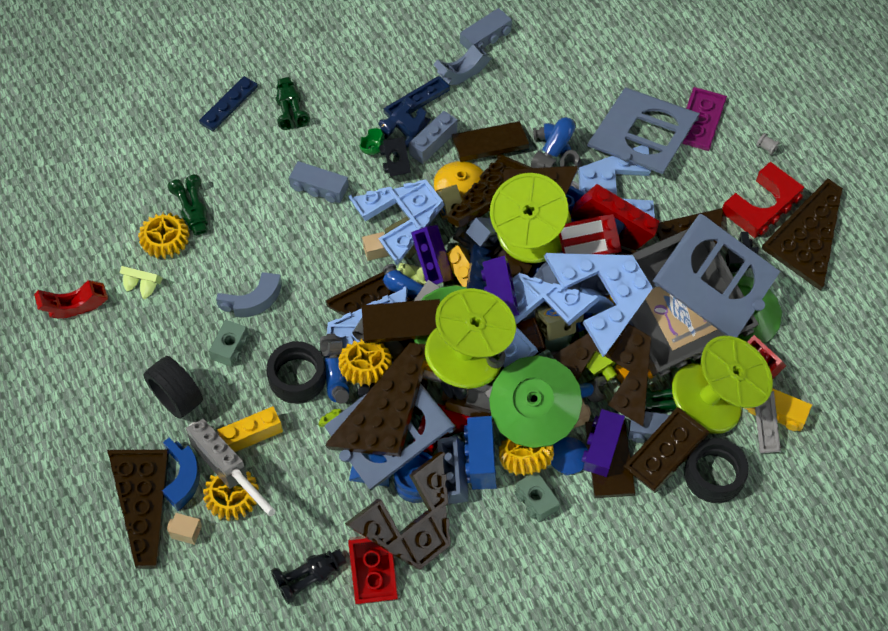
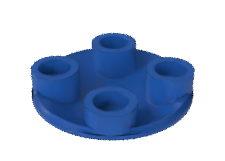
(568, 455)

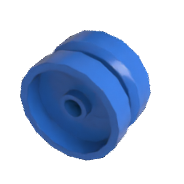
(403, 482)

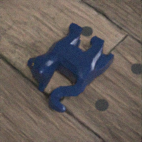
(402, 120)

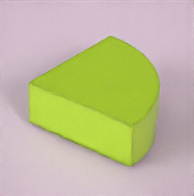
(328, 417)

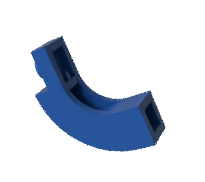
(188, 478)

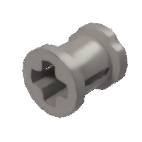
(768, 143)

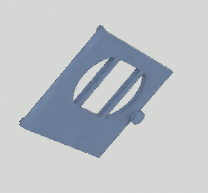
(626, 110)
(687, 287)
(375, 473)

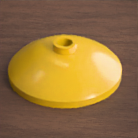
(449, 175)

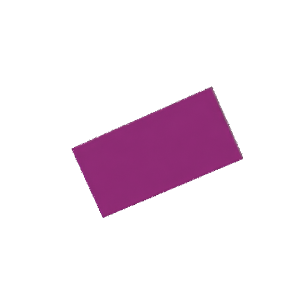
(710, 108)

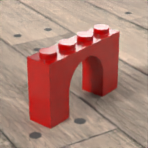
(601, 202)
(756, 219)

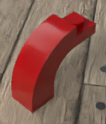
(67, 305)

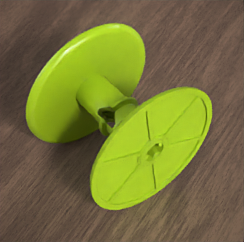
(529, 216)
(468, 330)
(724, 382)

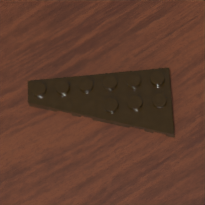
(139, 486)

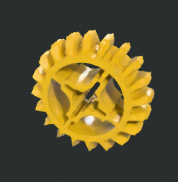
(170, 242)
(364, 362)
(524, 459)
(215, 489)

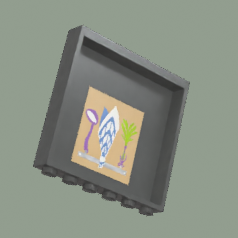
(673, 327)

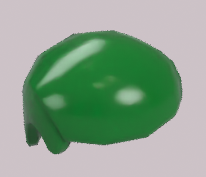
(370, 144)

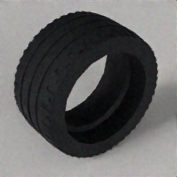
(292, 351)
(173, 387)
(706, 490)

